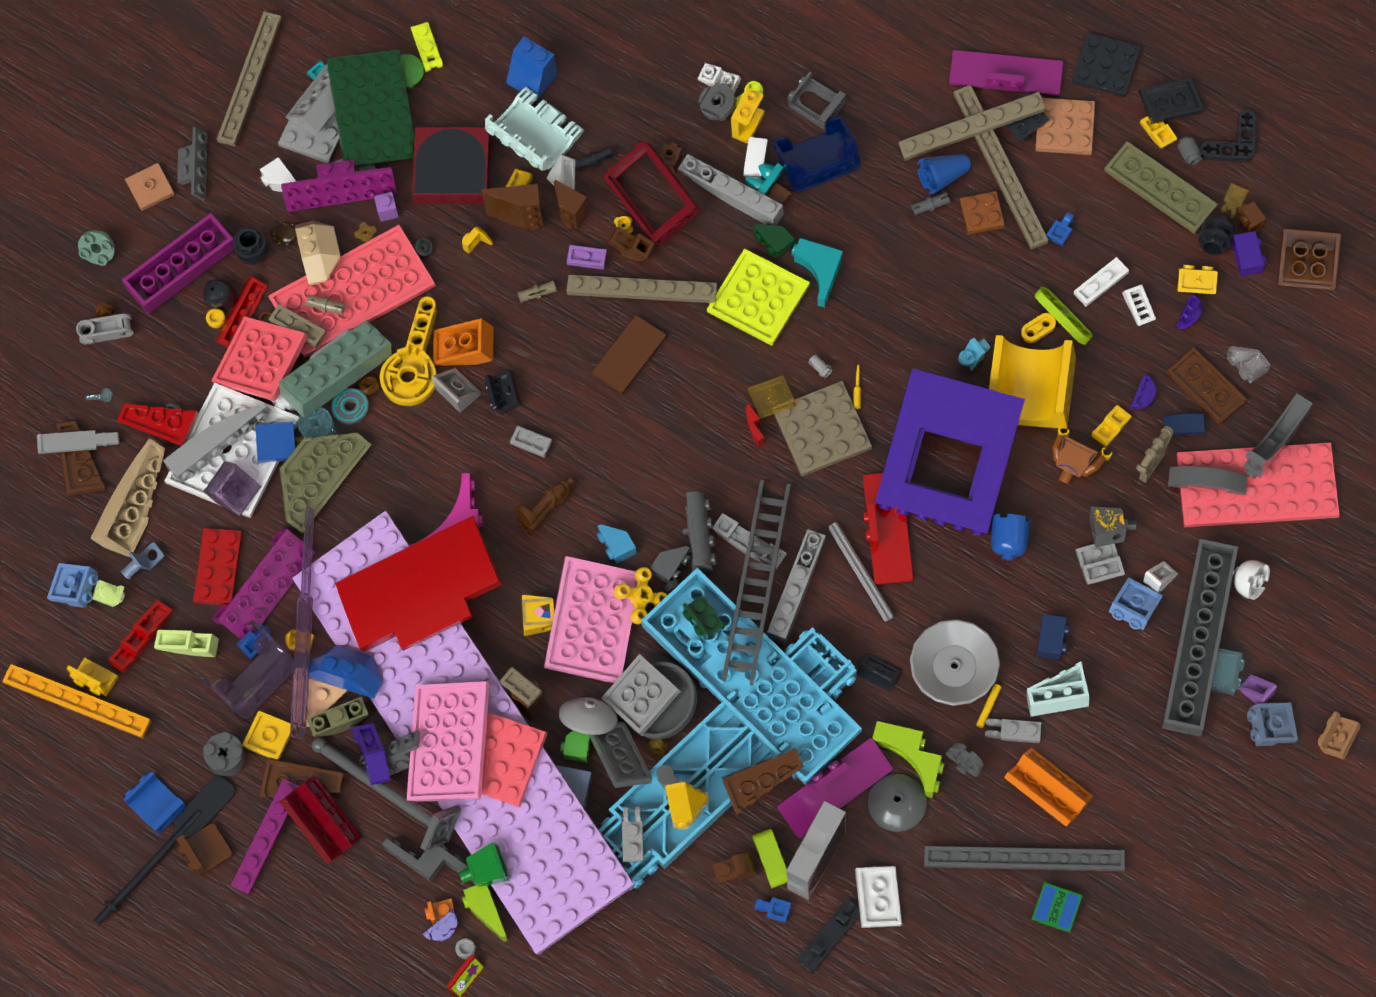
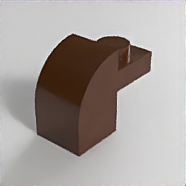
(630, 246)
(737, 867)

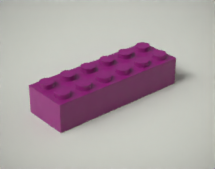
(179, 263)

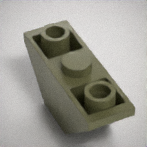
(338, 718)

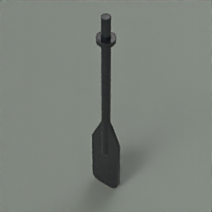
(190, 821)

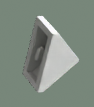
(1159, 576)

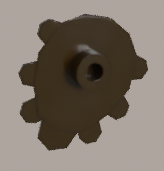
(283, 233)

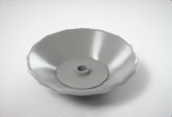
(957, 644)

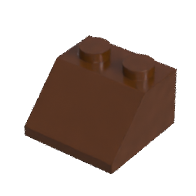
(571, 204)

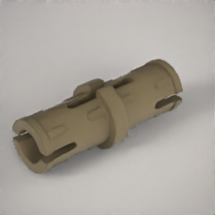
(537, 291)
(325, 304)

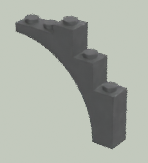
(1281, 433)

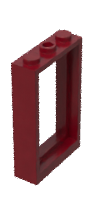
(678, 220)

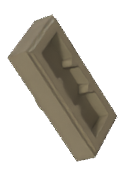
(520, 686)

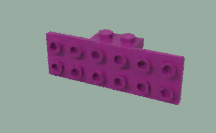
(1006, 72)
(338, 185)
(835, 785)

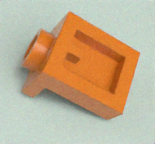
(438, 909)

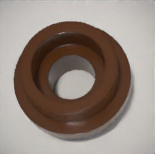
(104, 309)

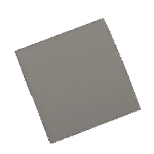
(1099, 563)

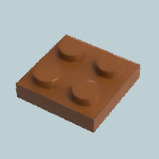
(982, 213)

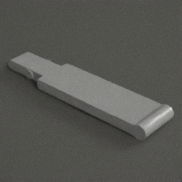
(74, 441)

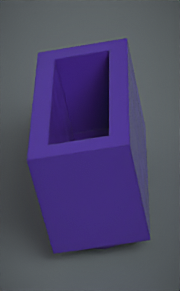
(1248, 253)

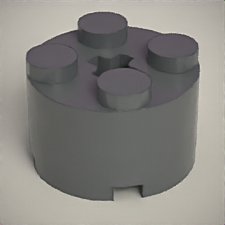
(221, 744)

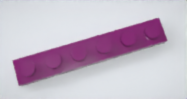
(263, 841)

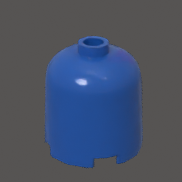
(1010, 535)

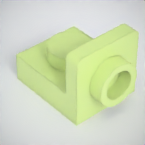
(108, 593)

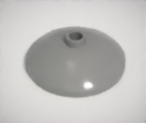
(588, 716)

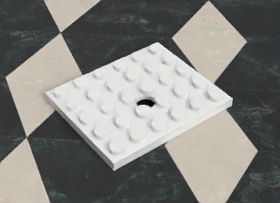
(219, 405)

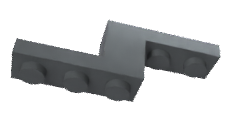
(429, 863)

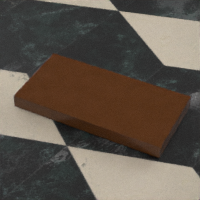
(629, 354)
(1206, 386)

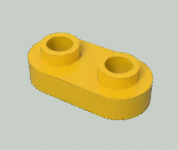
(1037, 328)

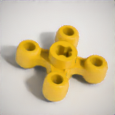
(633, 594)

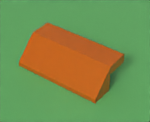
(1048, 787)

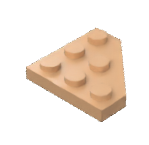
(322, 697)

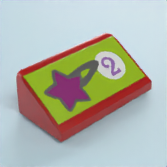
(465, 976)

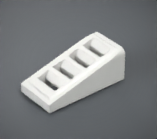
(1145, 303)

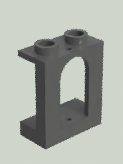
(808, 84)

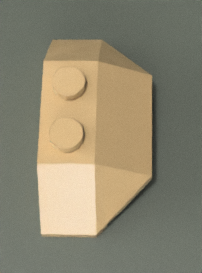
(318, 250)

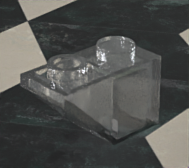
(1249, 362)

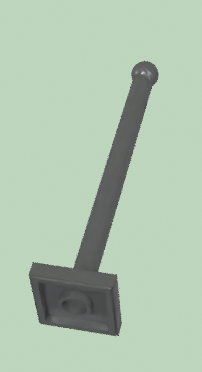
(439, 824)

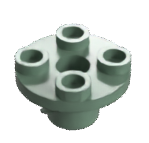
(96, 247)

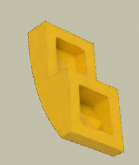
(1159, 132)
(1111, 426)

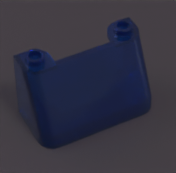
(819, 157)

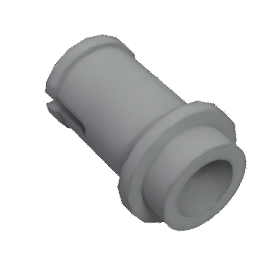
(823, 369)

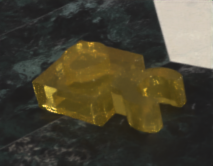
(1234, 198)

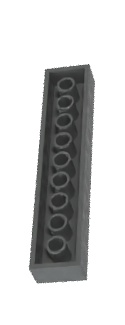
(1200, 637)

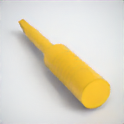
(857, 391)

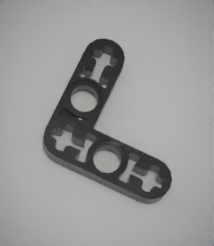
(1241, 145)

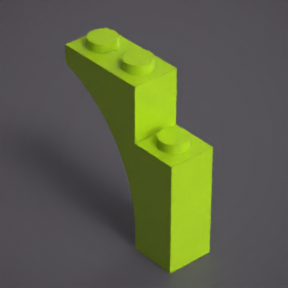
(908, 745)

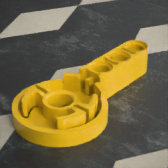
(413, 360)

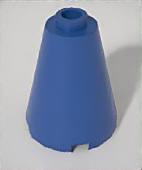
(942, 170)

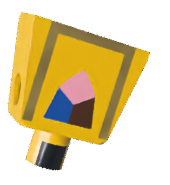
(537, 614)

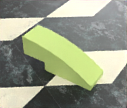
(187, 643)

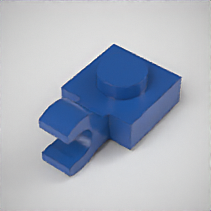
(1060, 230)
(246, 644)
(776, 909)

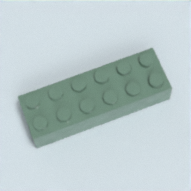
(335, 369)

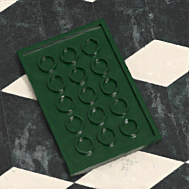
(371, 107)

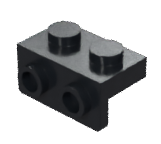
(502, 391)

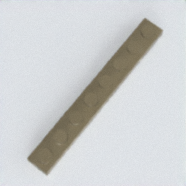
(249, 79)
(972, 126)
(642, 288)

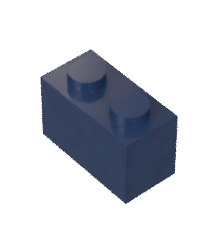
(1051, 637)

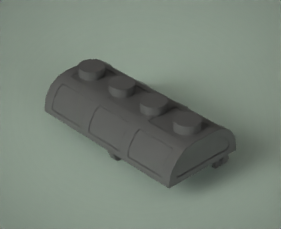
(699, 532)

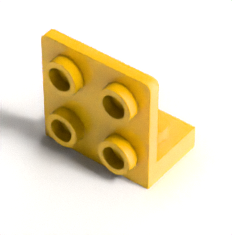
(93, 676)

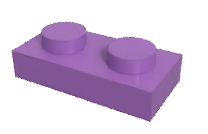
(586, 257)

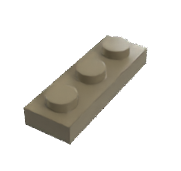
(288, 319)

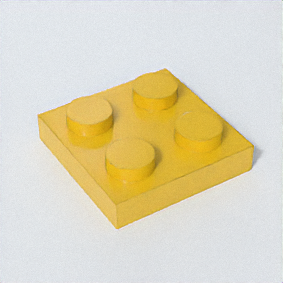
(267, 736)

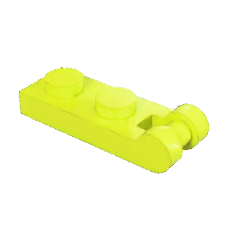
(426, 46)

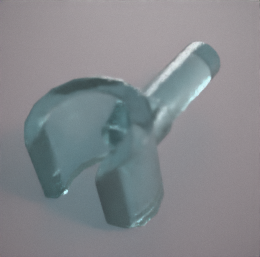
(105, 396)

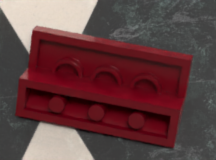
(320, 819)

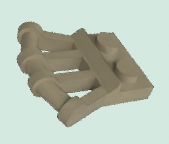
(1155, 454)

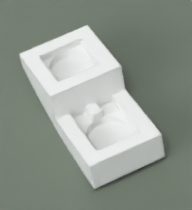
(755, 156)

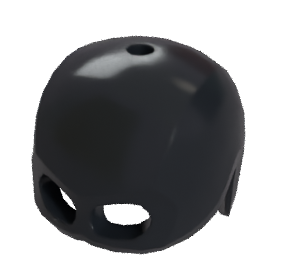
(219, 294)

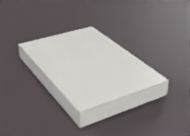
(878, 896)

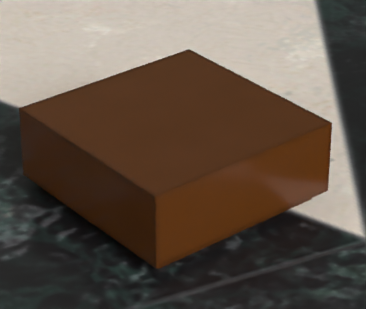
(778, 194)

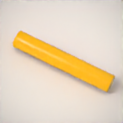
(988, 706)

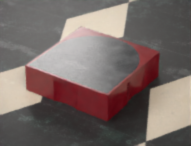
(450, 165)

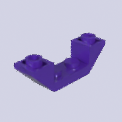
(373, 752)

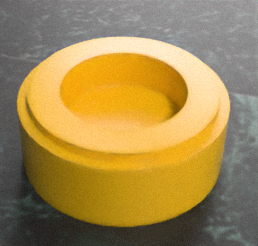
(215, 318)

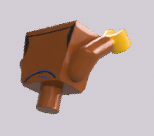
(1076, 457)

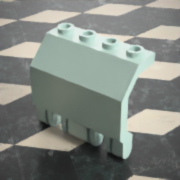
(534, 131)

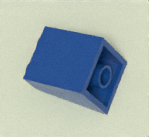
(531, 67)

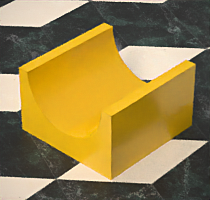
(1038, 377)

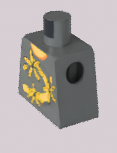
(1109, 525)

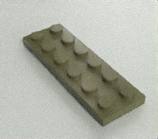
(1160, 187)

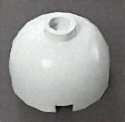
(1250, 578)

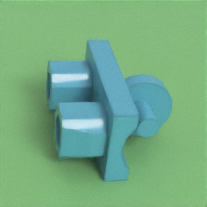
(973, 353)

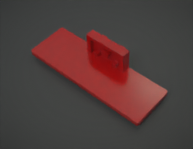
(887, 537)

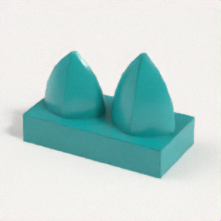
(770, 173)

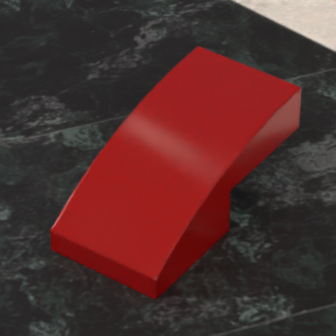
(753, 422)

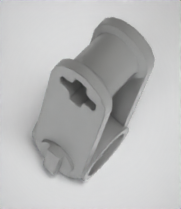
(105, 328)

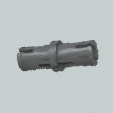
(930, 203)

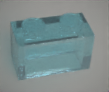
(1226, 672)

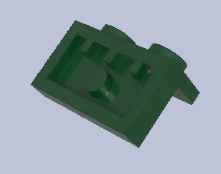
(703, 617)

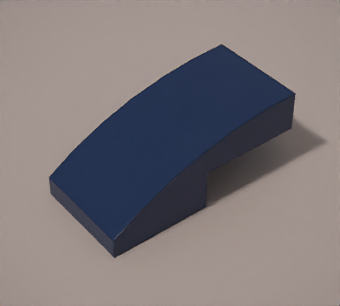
(1186, 424)

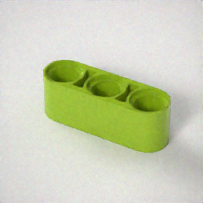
(771, 858)

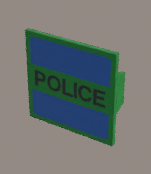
(1056, 907)

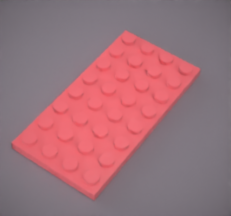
(366, 280)
(1292, 488)

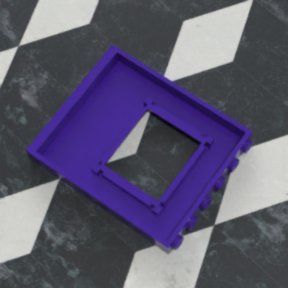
(959, 413)

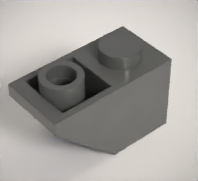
(669, 563)

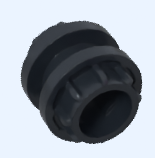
(1216, 235)
(246, 237)

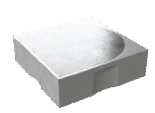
(816, 850)

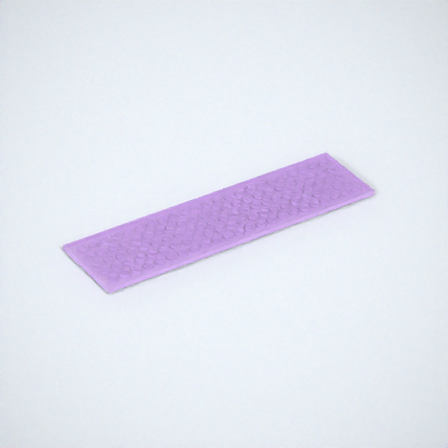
(549, 845)

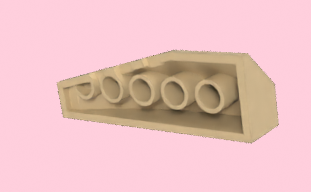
(129, 505)

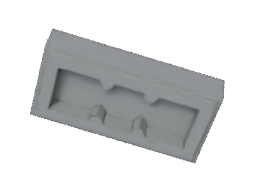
(531, 441)

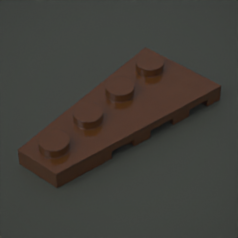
(78, 468)
(297, 774)
(755, 780)

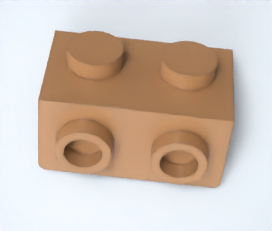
(1338, 736)

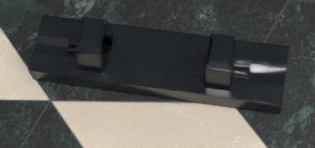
(829, 936)

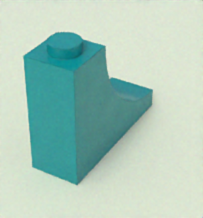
(821, 262)

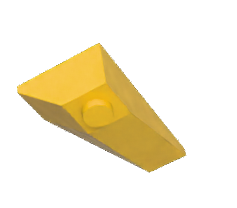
(685, 804)

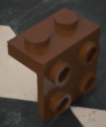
(204, 849)

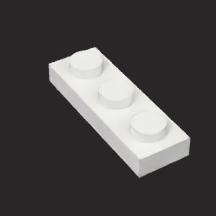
(1101, 281)

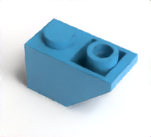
(618, 543)

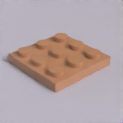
(1068, 128)

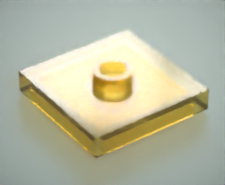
(771, 396)

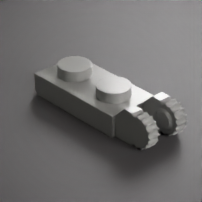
(1015, 730)
(632, 837)

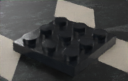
(1106, 64)

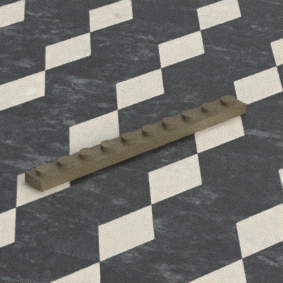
(1003, 173)

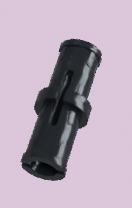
(594, 158)

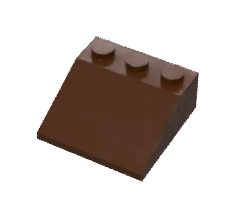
(515, 205)
(1309, 258)

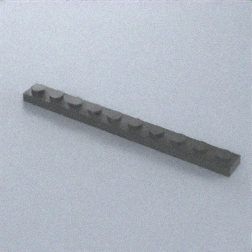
(1024, 858)

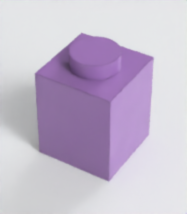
(386, 206)

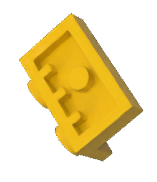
(1197, 280)

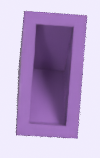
(1258, 689)

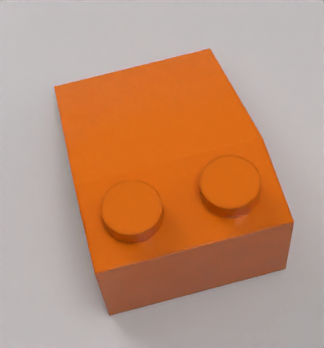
(463, 344)

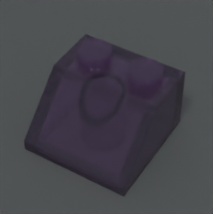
(232, 488)

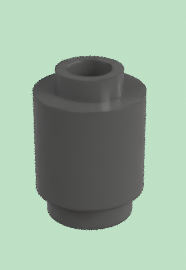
(1189, 150)

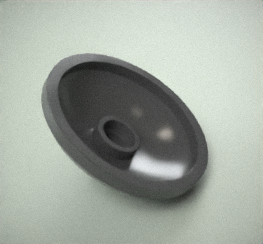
(897, 815)

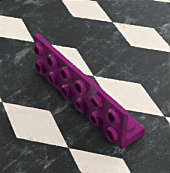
(264, 586)

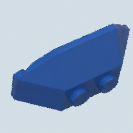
(347, 671)

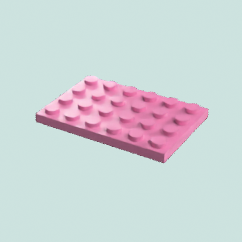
(589, 623)
(450, 743)

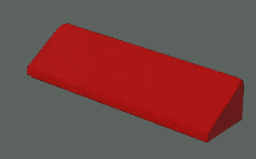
(244, 306)

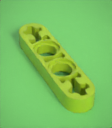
(1063, 315)

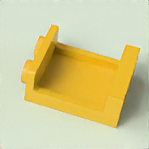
(747, 115)

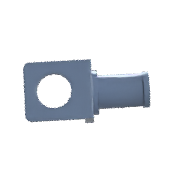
(141, 561)

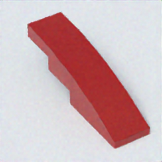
(139, 638)

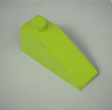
(483, 908)

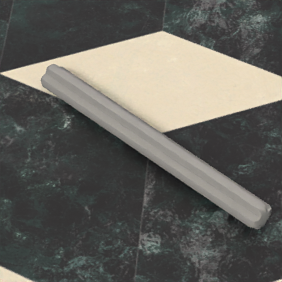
(861, 572)

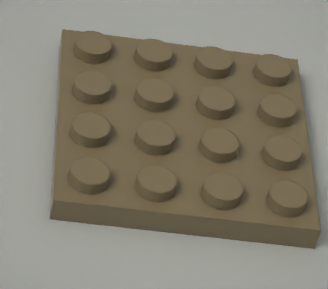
(822, 429)

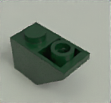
(775, 238)

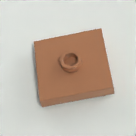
(149, 186)

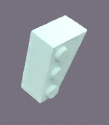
(1059, 693)

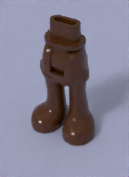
(552, 498)

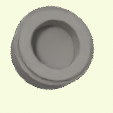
(465, 948)

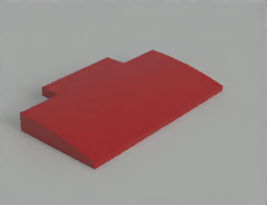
(419, 588)

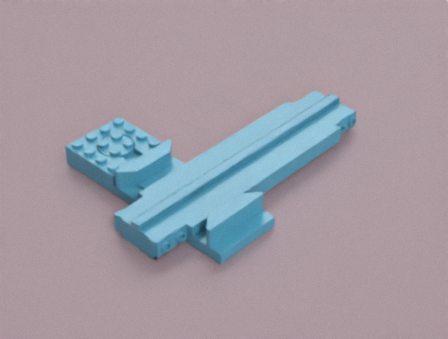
(780, 712)

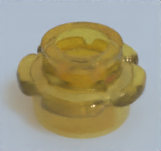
(657, 747)

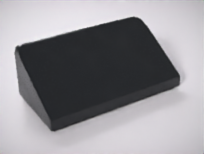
(878, 672)

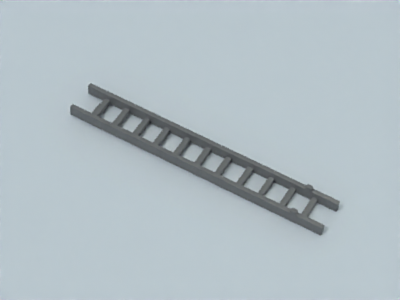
(741, 666)

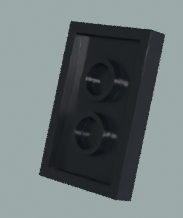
(1171, 101)

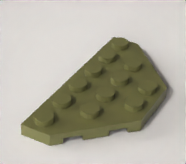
(316, 472)

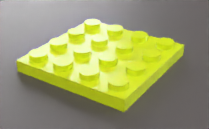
(758, 297)

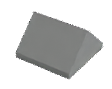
(455, 388)

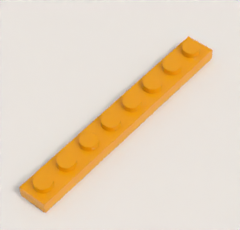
(76, 701)

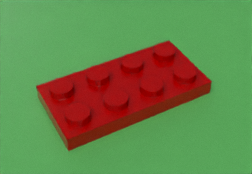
(217, 566)

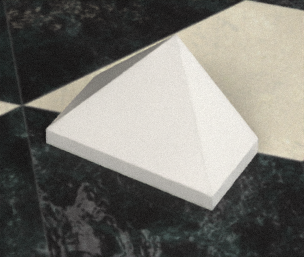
(563, 171)

